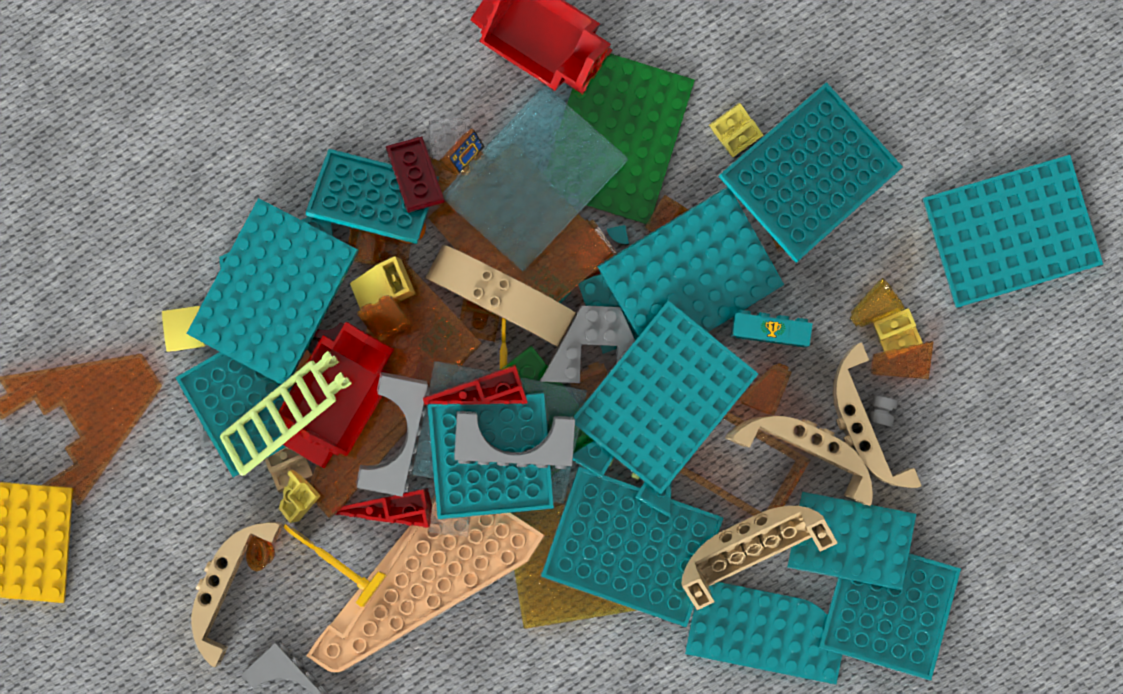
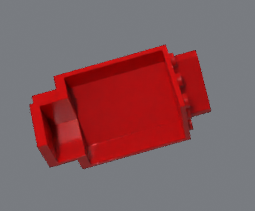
(544, 39)
(339, 426)

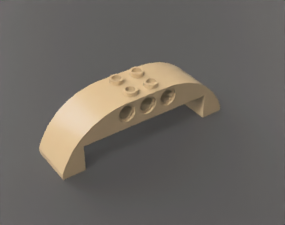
(500, 294)
(846, 394)
(839, 455)
(750, 544)
(205, 612)

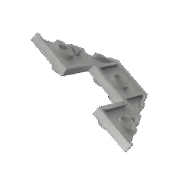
(590, 327)

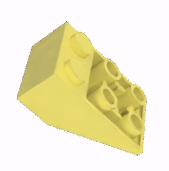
(382, 280)

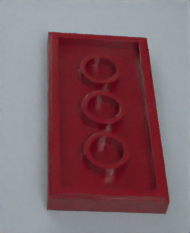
(415, 174)

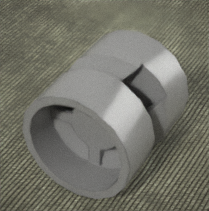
(883, 411)

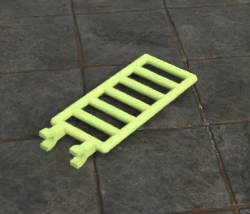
(317, 369)

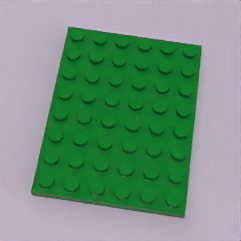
(641, 116)

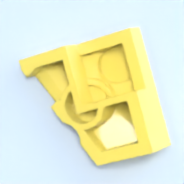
(297, 497)

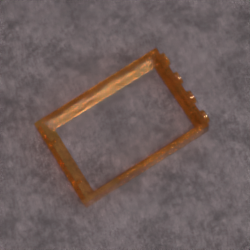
(785, 490)

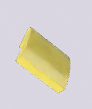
(735, 130)
(175, 326)
(897, 331)

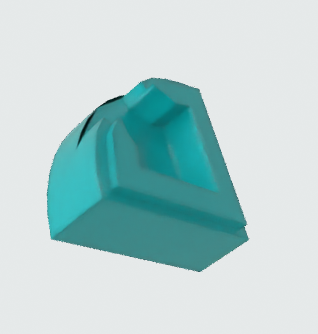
(618, 234)

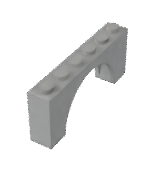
(553, 450)
(392, 474)
(278, 664)

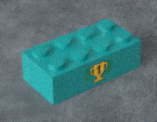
(771, 330)

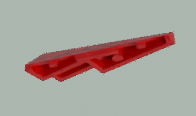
(494, 388)
(410, 509)

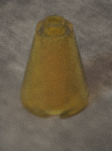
(876, 305)

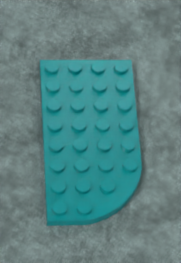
(763, 633)

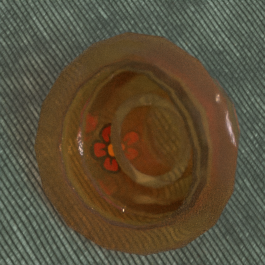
(259, 553)

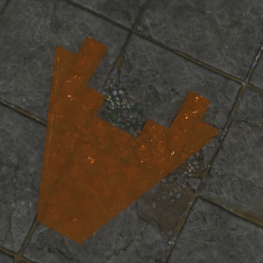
(101, 402)

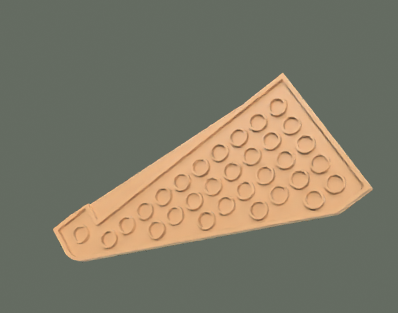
(422, 580)

